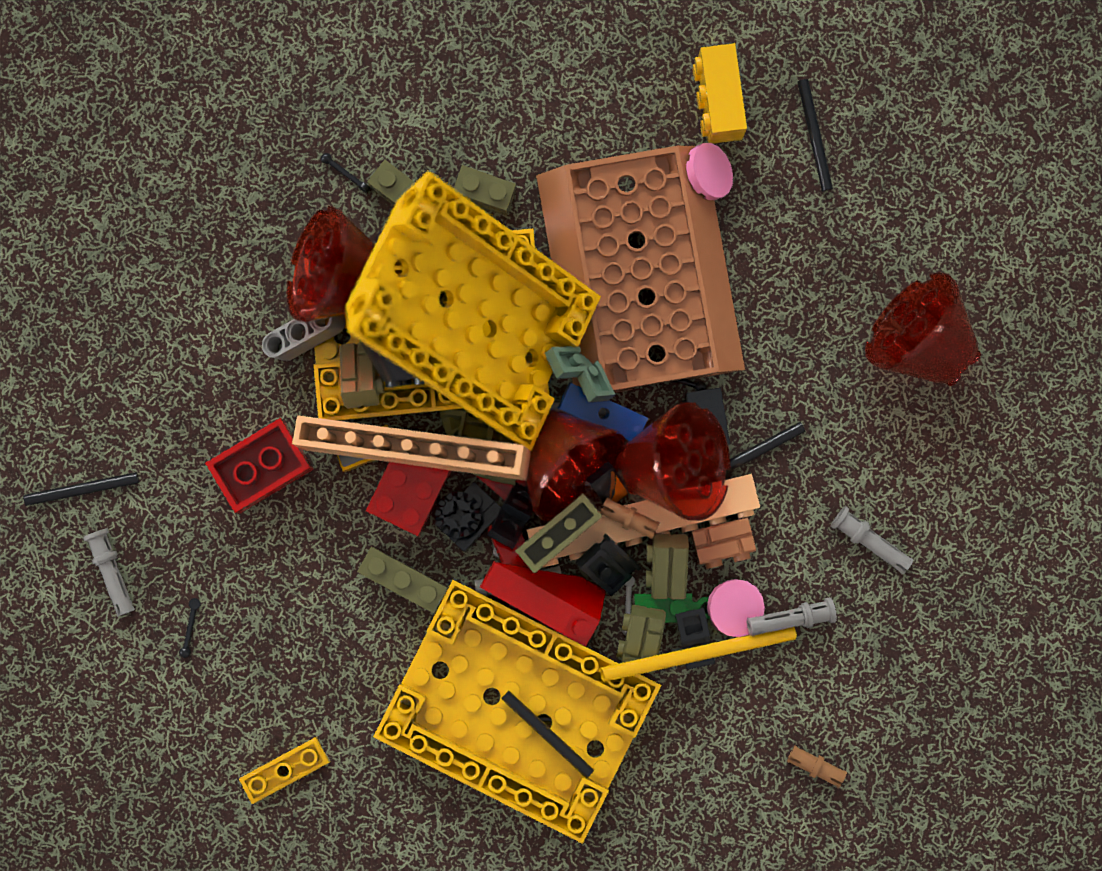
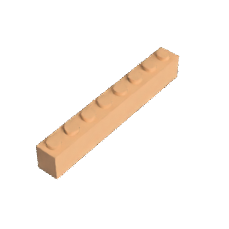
(412, 447)
(739, 500)

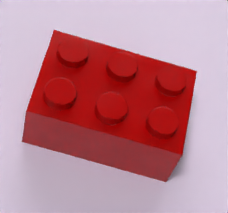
(259, 466)
(408, 495)

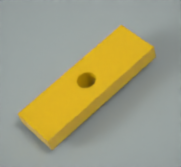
(299, 762)

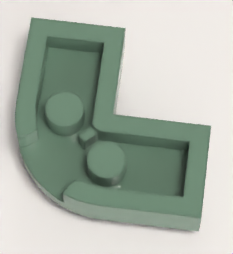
(569, 363)

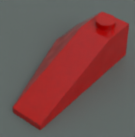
(556, 599)

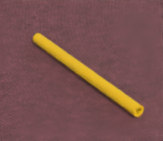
(696, 654)

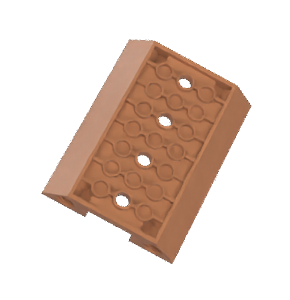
(679, 262)

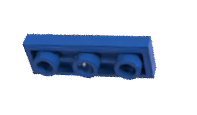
(616, 417)

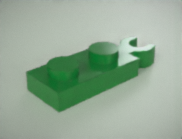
(670, 605)

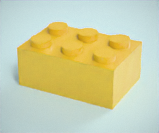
(720, 94)

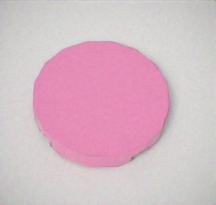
(709, 171)
(732, 605)

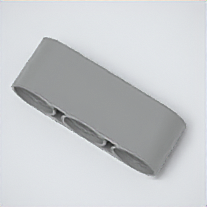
(292, 341)

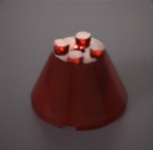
(327, 266)
(925, 333)
(563, 459)
(679, 462)

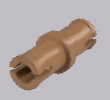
(629, 518)
(816, 766)

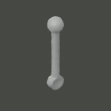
(629, 584)

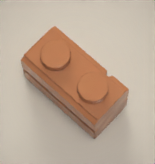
(722, 542)

